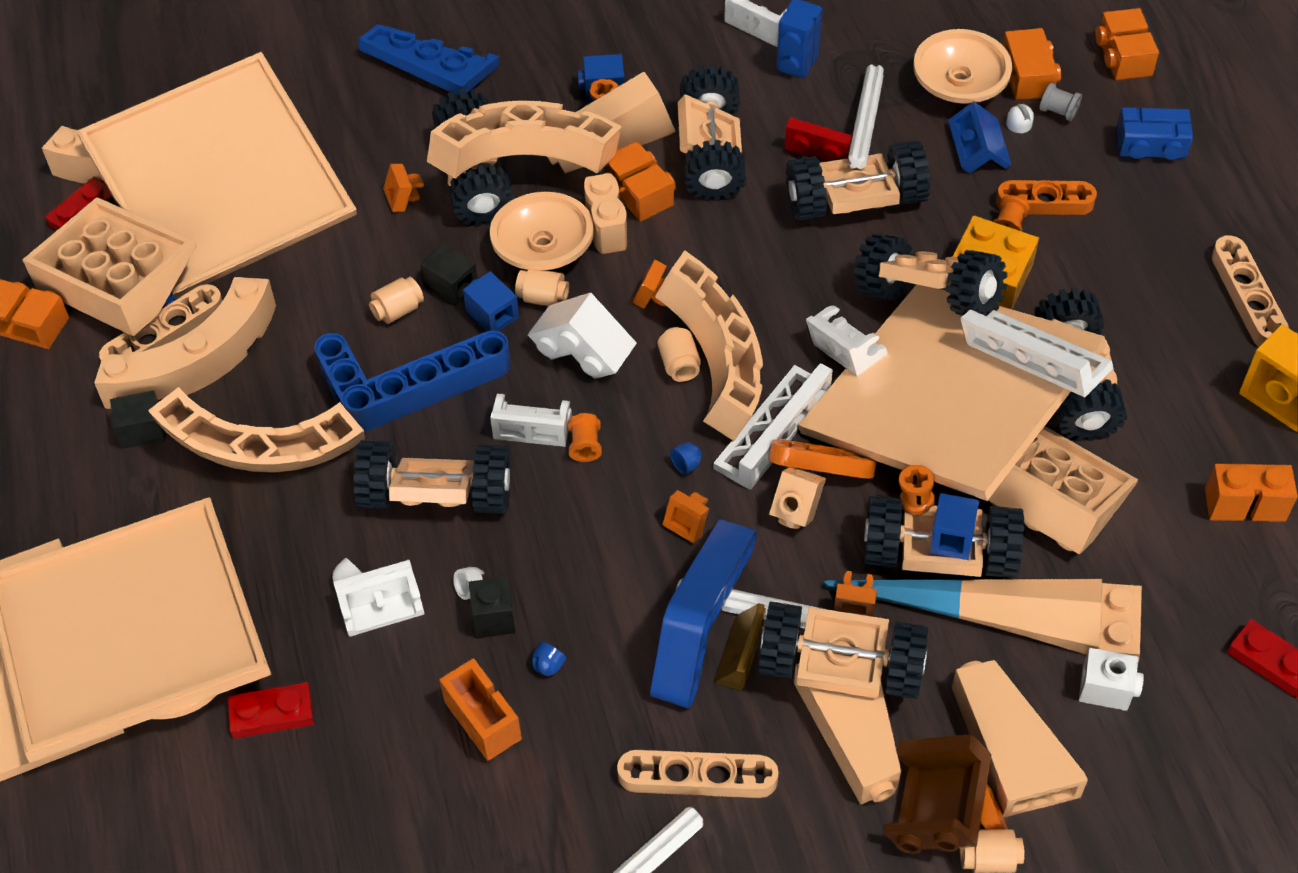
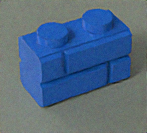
(799, 38)
(1154, 133)

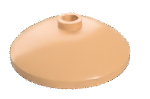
(962, 66)
(541, 231)

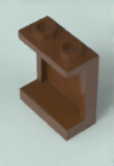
(941, 794)

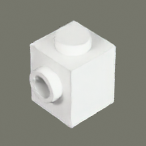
(1110, 679)

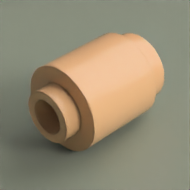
(541, 287)
(396, 299)
(679, 354)
(995, 852)

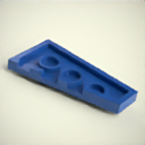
(428, 58)

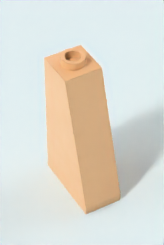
(636, 108)
(858, 737)
(1027, 759)

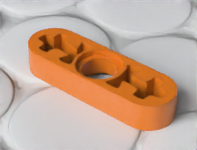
(1070, 189)
(821, 459)

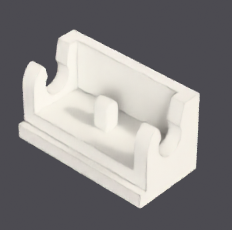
(753, 19)
(844, 342)
(530, 423)
(379, 598)

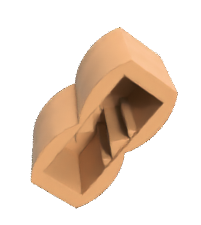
(606, 212)

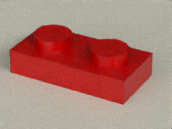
(816, 141)
(77, 201)
(1267, 656)
(270, 710)

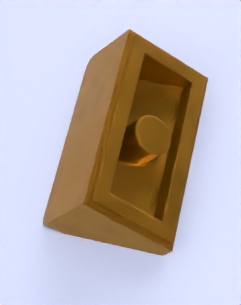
(741, 648)

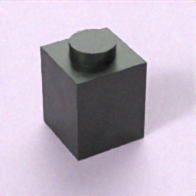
(448, 273)
(133, 422)
(491, 607)

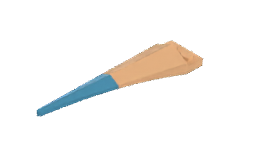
(1054, 611)

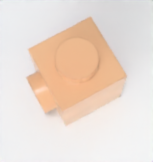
(797, 497)

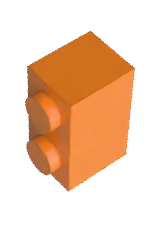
(1125, 49)
(1031, 62)
(641, 181)
(30, 314)
(1234, 486)
(471, 700)

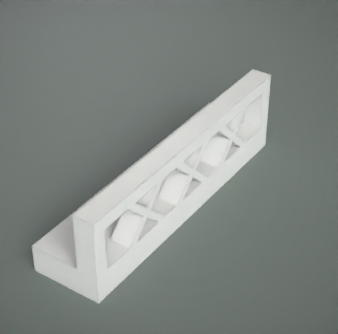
(1035, 351)
(783, 427)

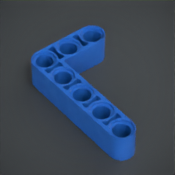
(414, 384)
(695, 610)

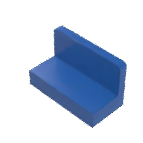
(978, 138)

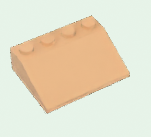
(111, 265)
(1064, 490)

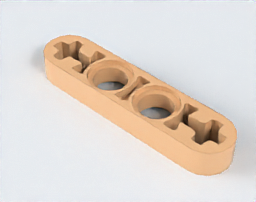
(1242, 293)
(160, 327)
(697, 781)

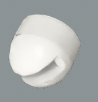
(1016, 121)
(344, 570)
(461, 580)

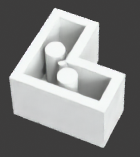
(586, 331)

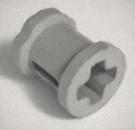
(1060, 102)

